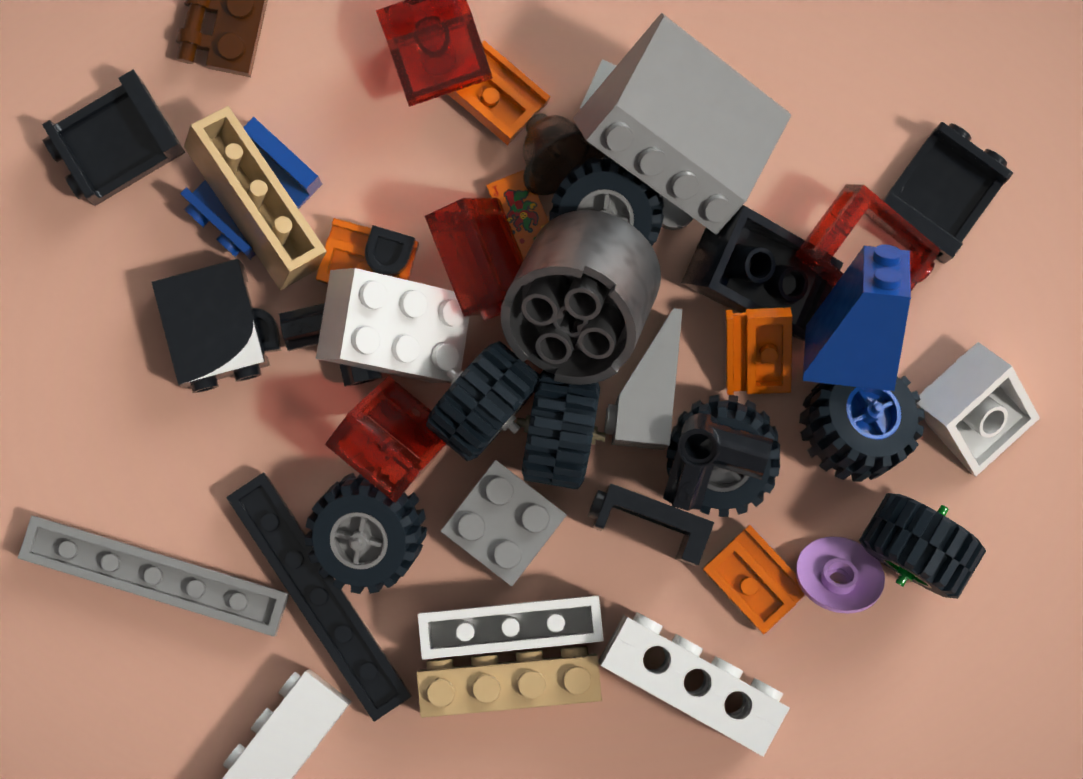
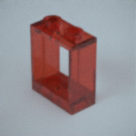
(841, 219)
(476, 253)
(375, 451)

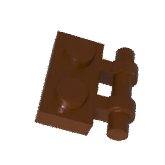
(234, 35)

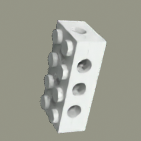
(750, 725)

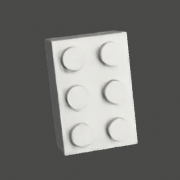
(392, 326)

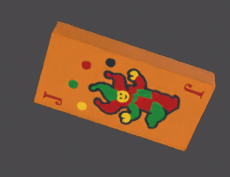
(521, 208)

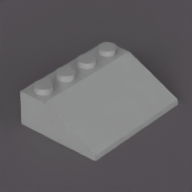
(684, 123)

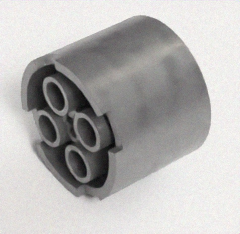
(581, 296)

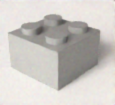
(503, 523)

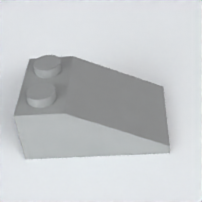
(646, 402)

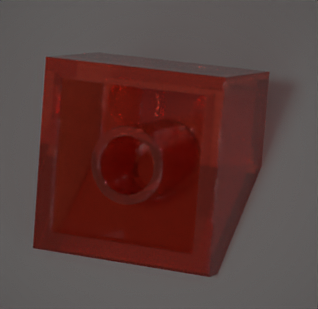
(433, 47)

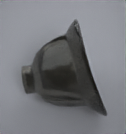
(551, 151)

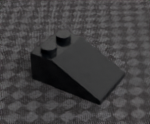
(757, 268)

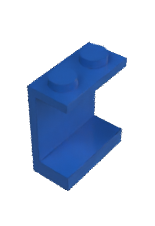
(291, 172)

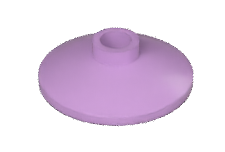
(840, 561)

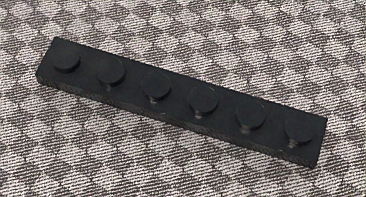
(321, 603)

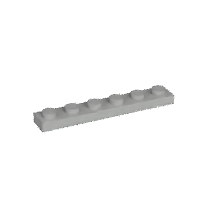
(153, 575)

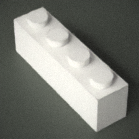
(510, 627)
(290, 732)

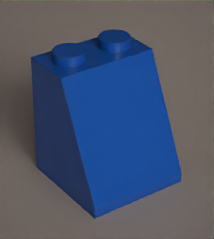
(861, 323)

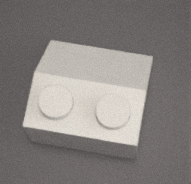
(978, 408)

